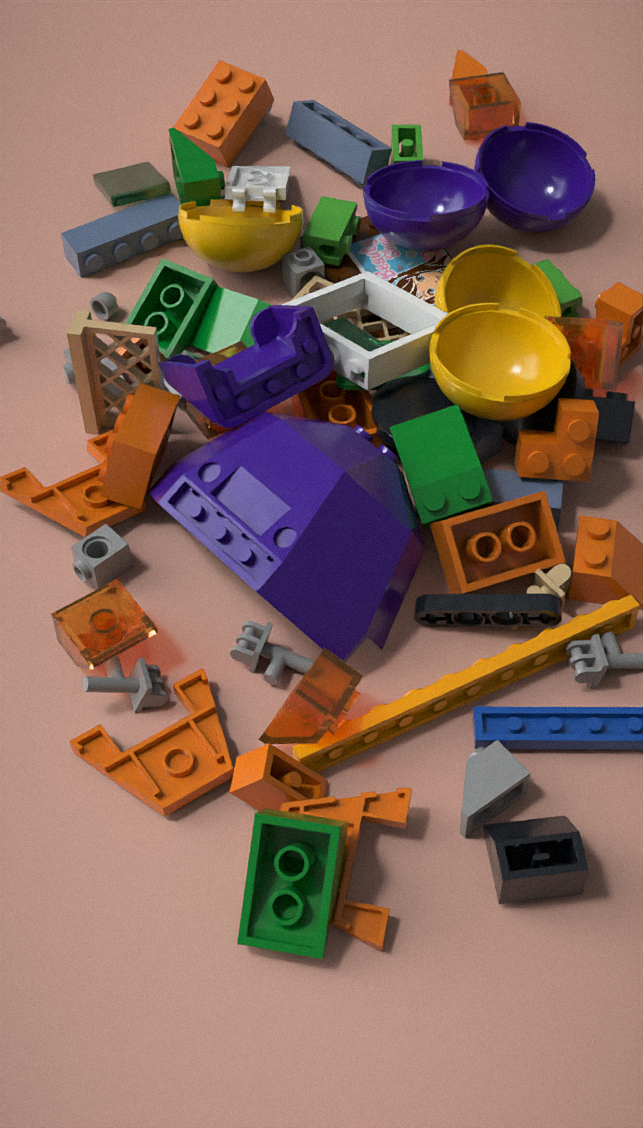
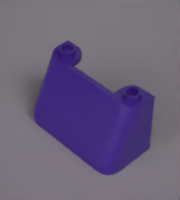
(284, 360)

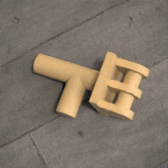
(554, 582)

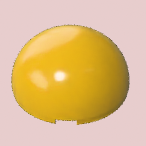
(240, 239)
(495, 276)
(498, 361)

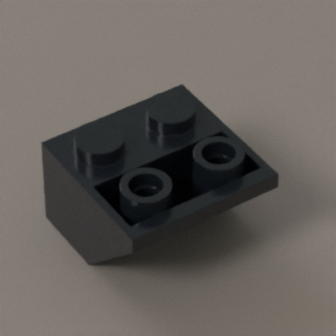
(614, 415)
(536, 859)

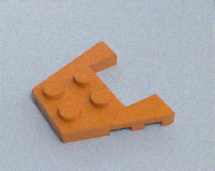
(74, 500)
(173, 763)
(358, 919)

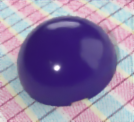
(534, 176)
(425, 204)

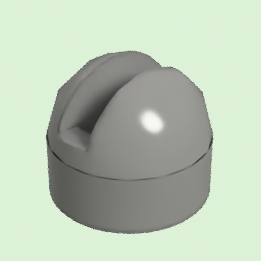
(104, 305)

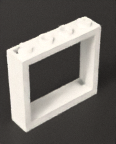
(388, 303)

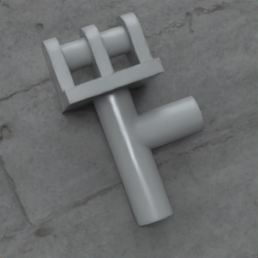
(254, 644)
(595, 656)
(142, 684)

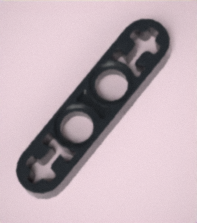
(488, 610)

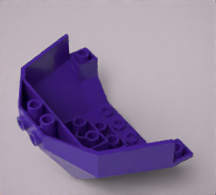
(305, 521)

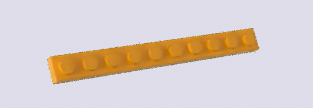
(464, 687)

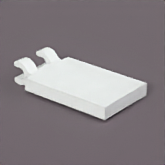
(257, 184)

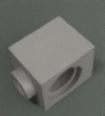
(300, 268)
(101, 557)

